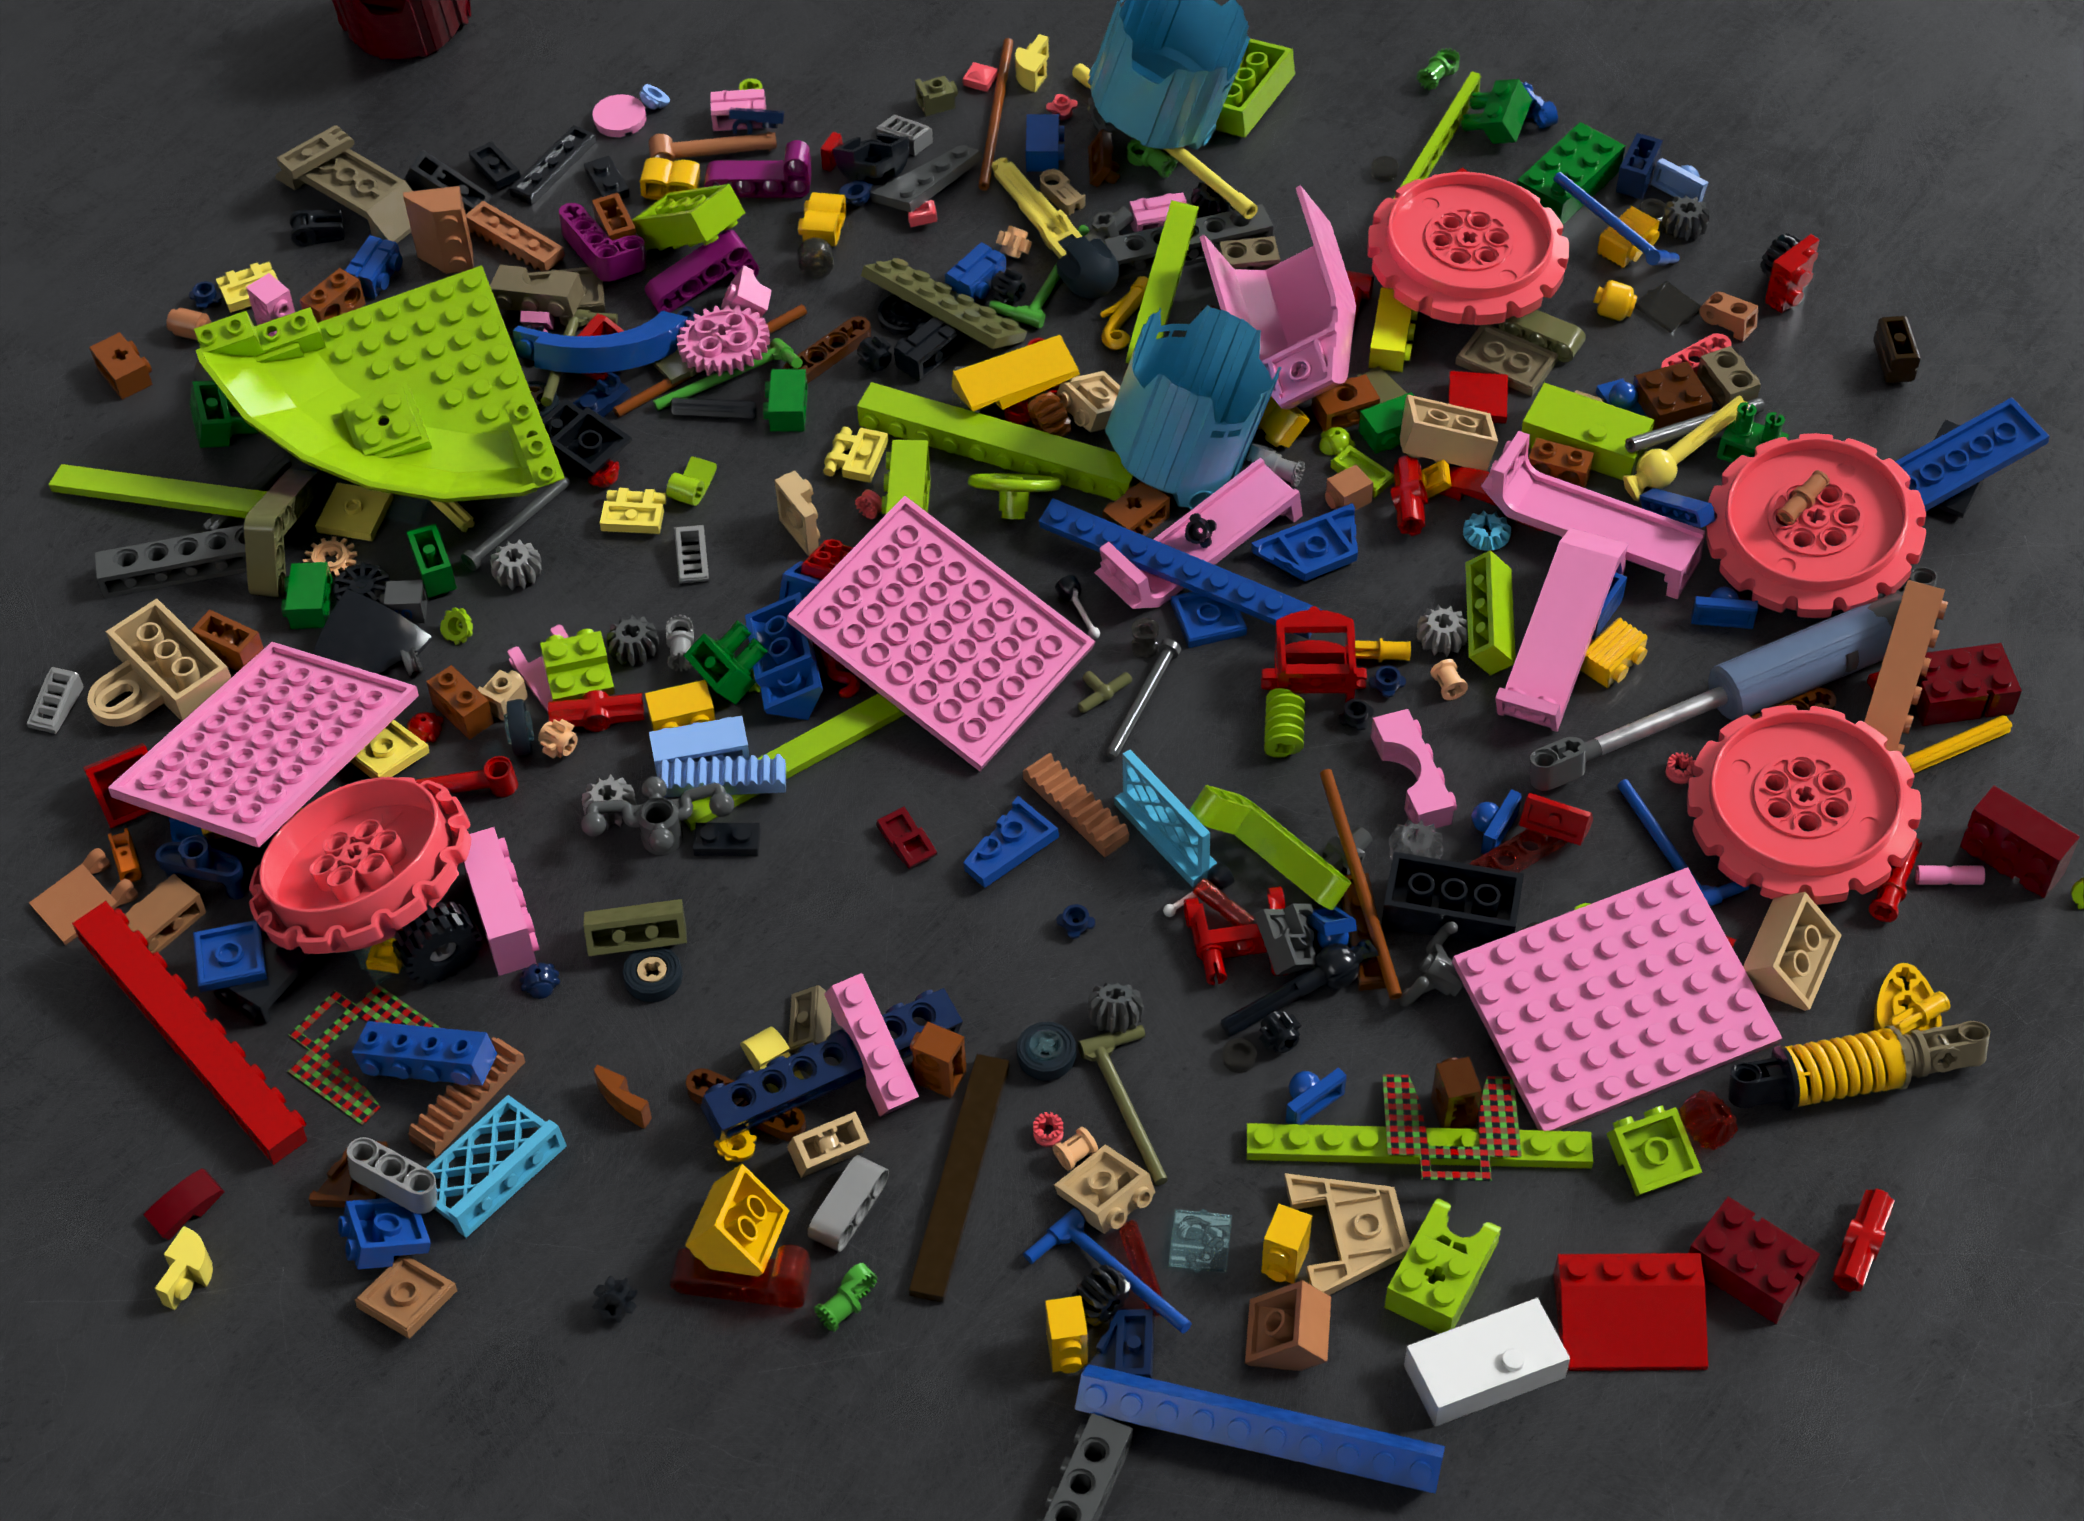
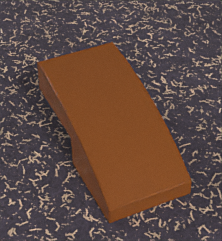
(616, 1092)

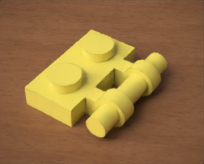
(234, 284)
(863, 457)
(633, 511)

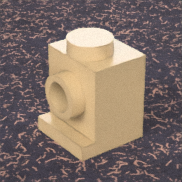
(503, 688)

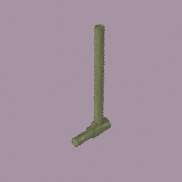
(581, 318)
(1099, 1049)

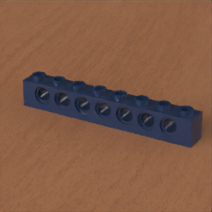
(729, 1119)

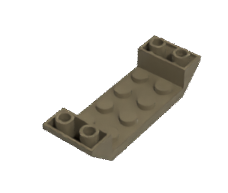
(363, 189)

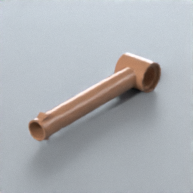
(663, 146)

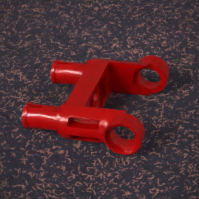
(1226, 942)

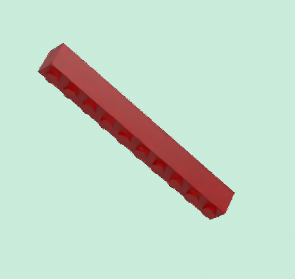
(190, 1032)

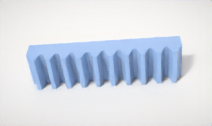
(736, 776)

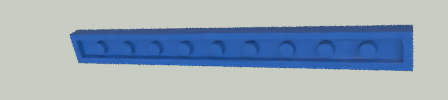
(1171, 564)

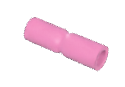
(1954, 875)

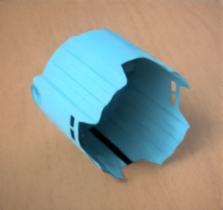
(1168, 69)
(1190, 404)

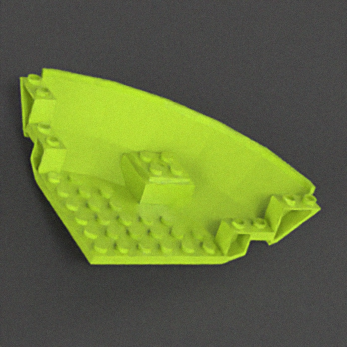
(422, 359)

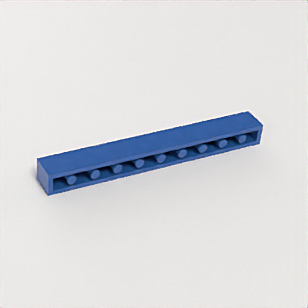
(1260, 1428)

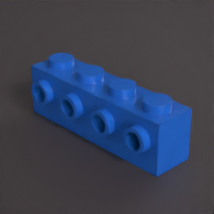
(424, 1053)

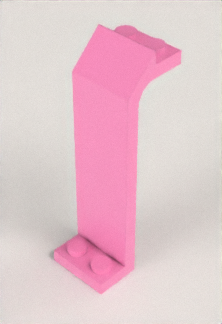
(1559, 505)
(1239, 512)
(1561, 628)

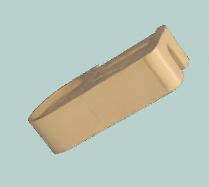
(1061, 194)

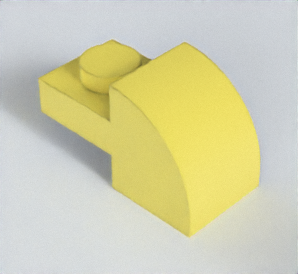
(1032, 63)
(765, 1047)
(188, 1264)

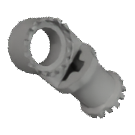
(1284, 468)
(679, 642)

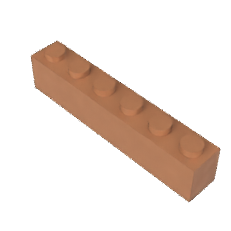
(1905, 662)

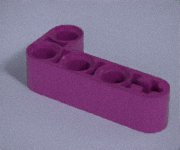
(765, 178)
(605, 257)
(699, 271)

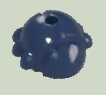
(856, 193)
(539, 980)

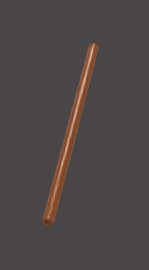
(996, 112)
(666, 385)
(1360, 883)

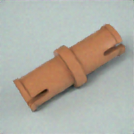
(1803, 497)

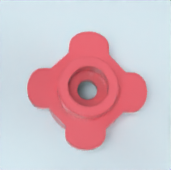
(1063, 106)

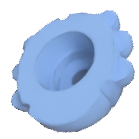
(653, 97)

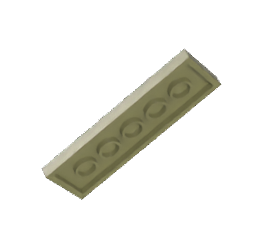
(944, 303)

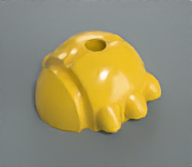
(737, 1148)

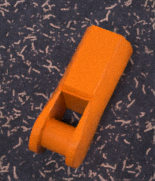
(125, 856)

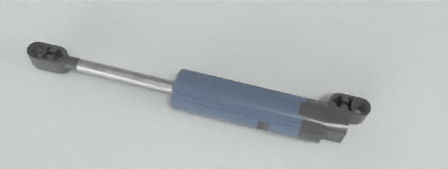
(1749, 682)

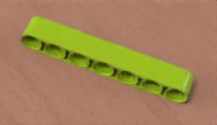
(1166, 267)

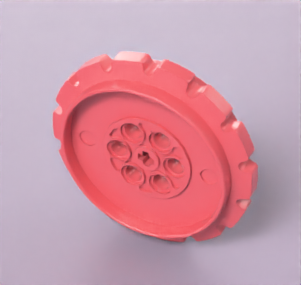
(1467, 248)
(1868, 553)
(1838, 854)
(359, 864)

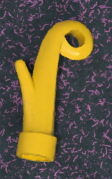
(1120, 313)

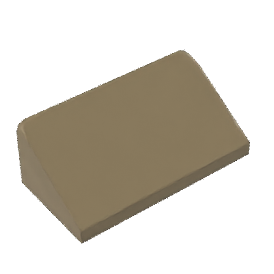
(809, 1018)

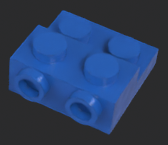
(380, 1231)

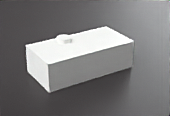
(1486, 1362)

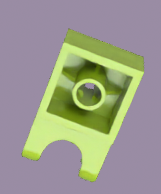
(1440, 1271)

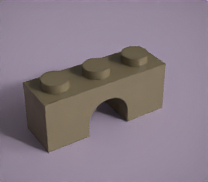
(556, 295)

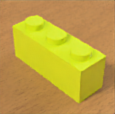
(1391, 333)

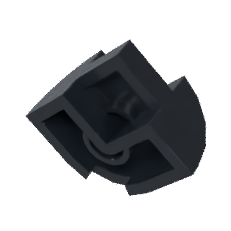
(872, 157)

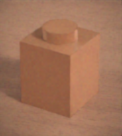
(1349, 487)

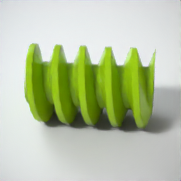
(1284, 723)

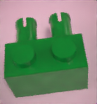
(1503, 111)
(212, 416)
(1744, 434)
(718, 665)

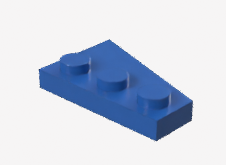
(1011, 843)

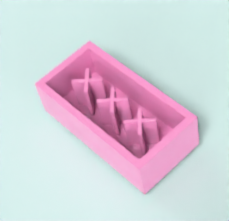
(500, 902)

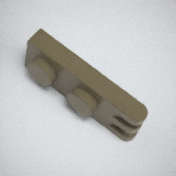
(314, 152)

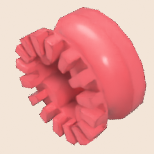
(869, 503)
(1683, 761)
(1040, 1125)

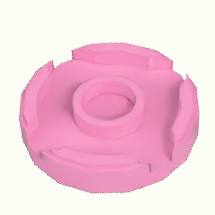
(619, 115)

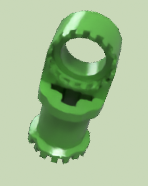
(1439, 68)
(1152, 157)
(845, 1301)

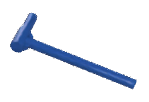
(1653, 256)
(1713, 895)
(1070, 1229)

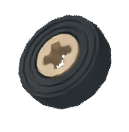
(653, 987)

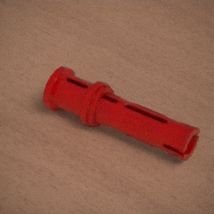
(1894, 890)

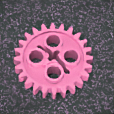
(723, 340)

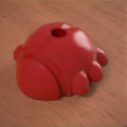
(606, 476)
(425, 726)

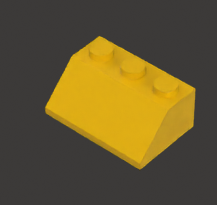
(738, 1224)

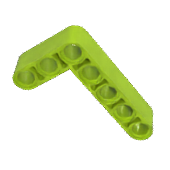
(1272, 841)

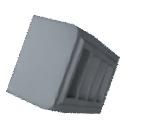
(919, 135)
(686, 535)
(60, 682)

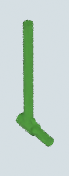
(1032, 314)
(777, 350)

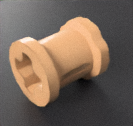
(1449, 680)
(1075, 1148)

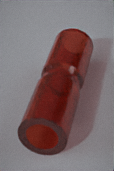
(1220, 902)

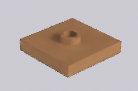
(406, 1295)

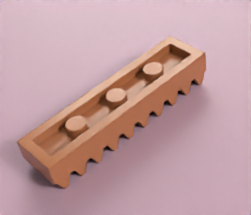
(514, 237)
(1076, 805)
(463, 1103)

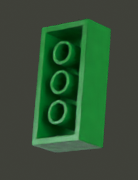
(1582, 156)

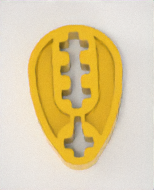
(1893, 995)

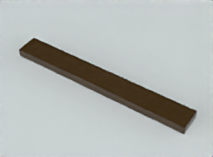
(959, 1179)

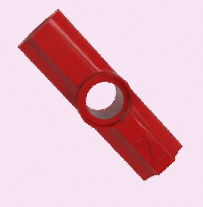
(1409, 495)
(598, 710)
(1863, 1240)

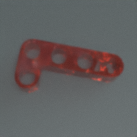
(780, 1285)

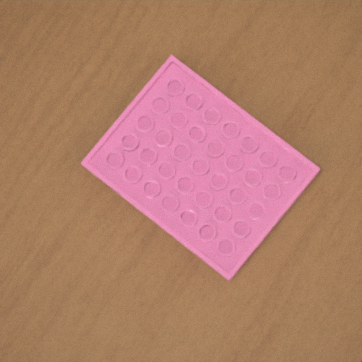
(941, 632)
(264, 743)
(1615, 1001)

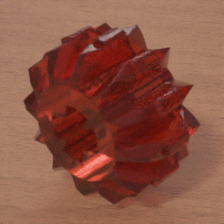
(1708, 1119)

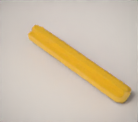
(1959, 743)

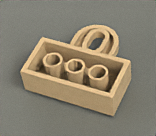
(159, 666)

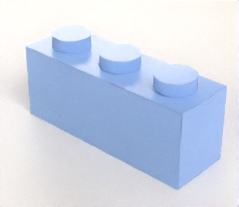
(698, 740)

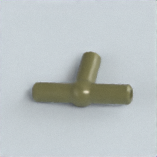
(1103, 691)

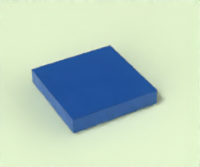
(1206, 620)
(229, 956)

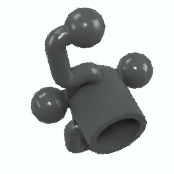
(657, 817)

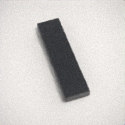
(552, 165)

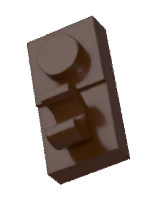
(1100, 160)

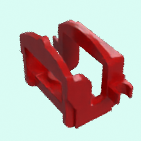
(1315, 664)

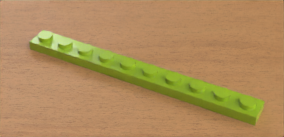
(1369, 1145)

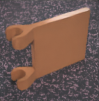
(78, 895)

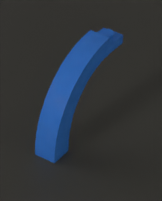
(603, 352)

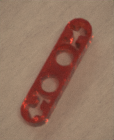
(1514, 849)

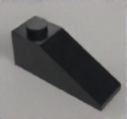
(432, 174)

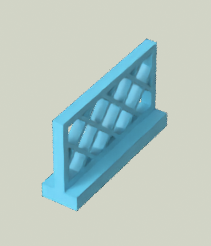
(1164, 820)
(504, 1176)

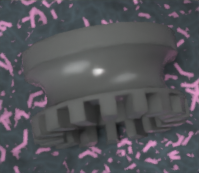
(411, 661)

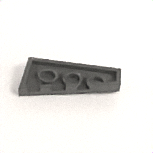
(927, 180)

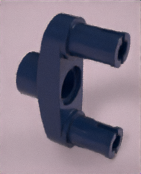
(198, 860)

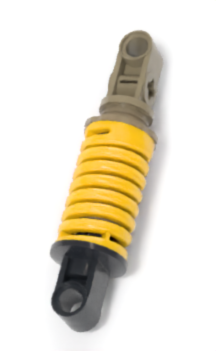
(1855, 1064)

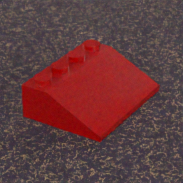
(1632, 1311)

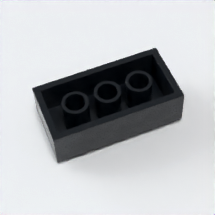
(1433, 891)

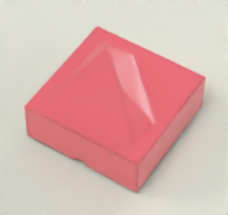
(980, 77)
(923, 215)

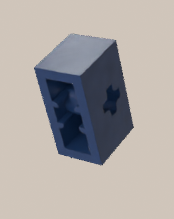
(1639, 166)

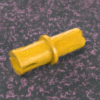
(1383, 650)
(1920, 1012)

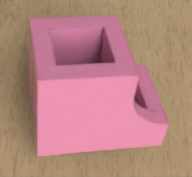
(747, 293)

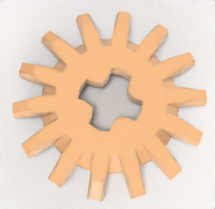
(343, 554)

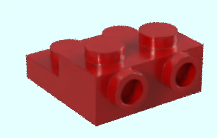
(1791, 274)

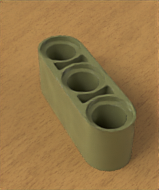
(1547, 332)

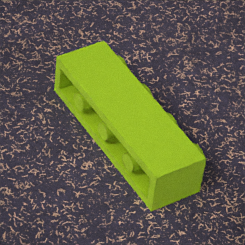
(1490, 613)

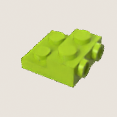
(576, 665)
(1654, 1149)

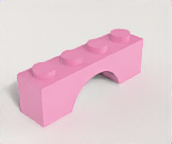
(1400, 741)
(883, 1066)

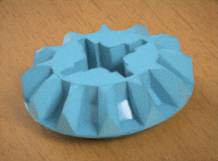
(1478, 537)

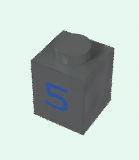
(406, 599)

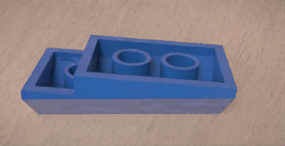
(789, 668)

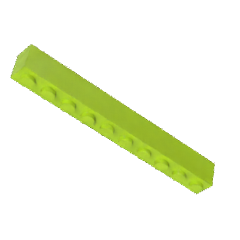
(994, 441)

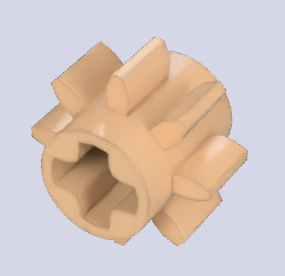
(1014, 242)
(557, 738)

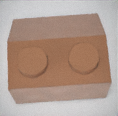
(1288, 1328)

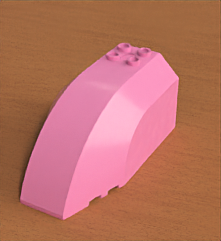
(1299, 307)

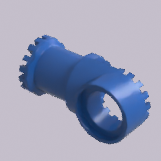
(1542, 112)

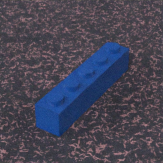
(1678, 507)

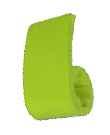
(693, 482)

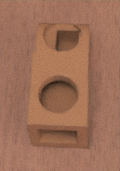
(1730, 314)

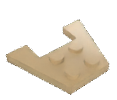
(1363, 1223)

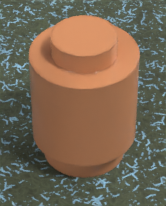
(184, 321)

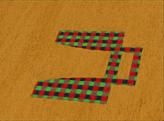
(329, 1076)
(1408, 1135)

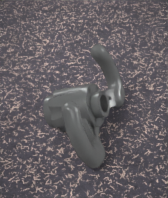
(1436, 969)

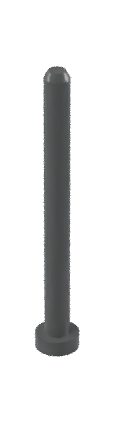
(473, 559)
(1168, 650)

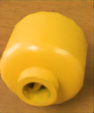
(1615, 300)

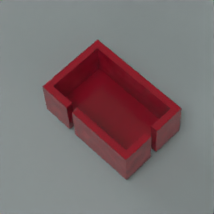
(1960, 685)
(2019, 841)
(1754, 1260)

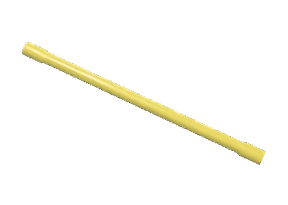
(1236, 199)

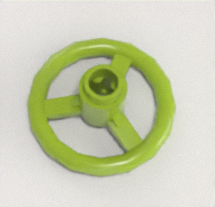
(1014, 490)

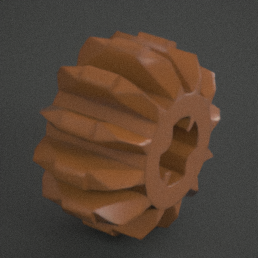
(1049, 414)

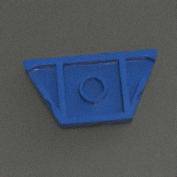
(1313, 545)

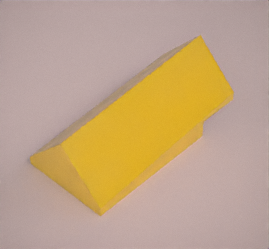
(1015, 375)

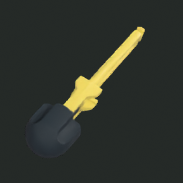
(1082, 264)

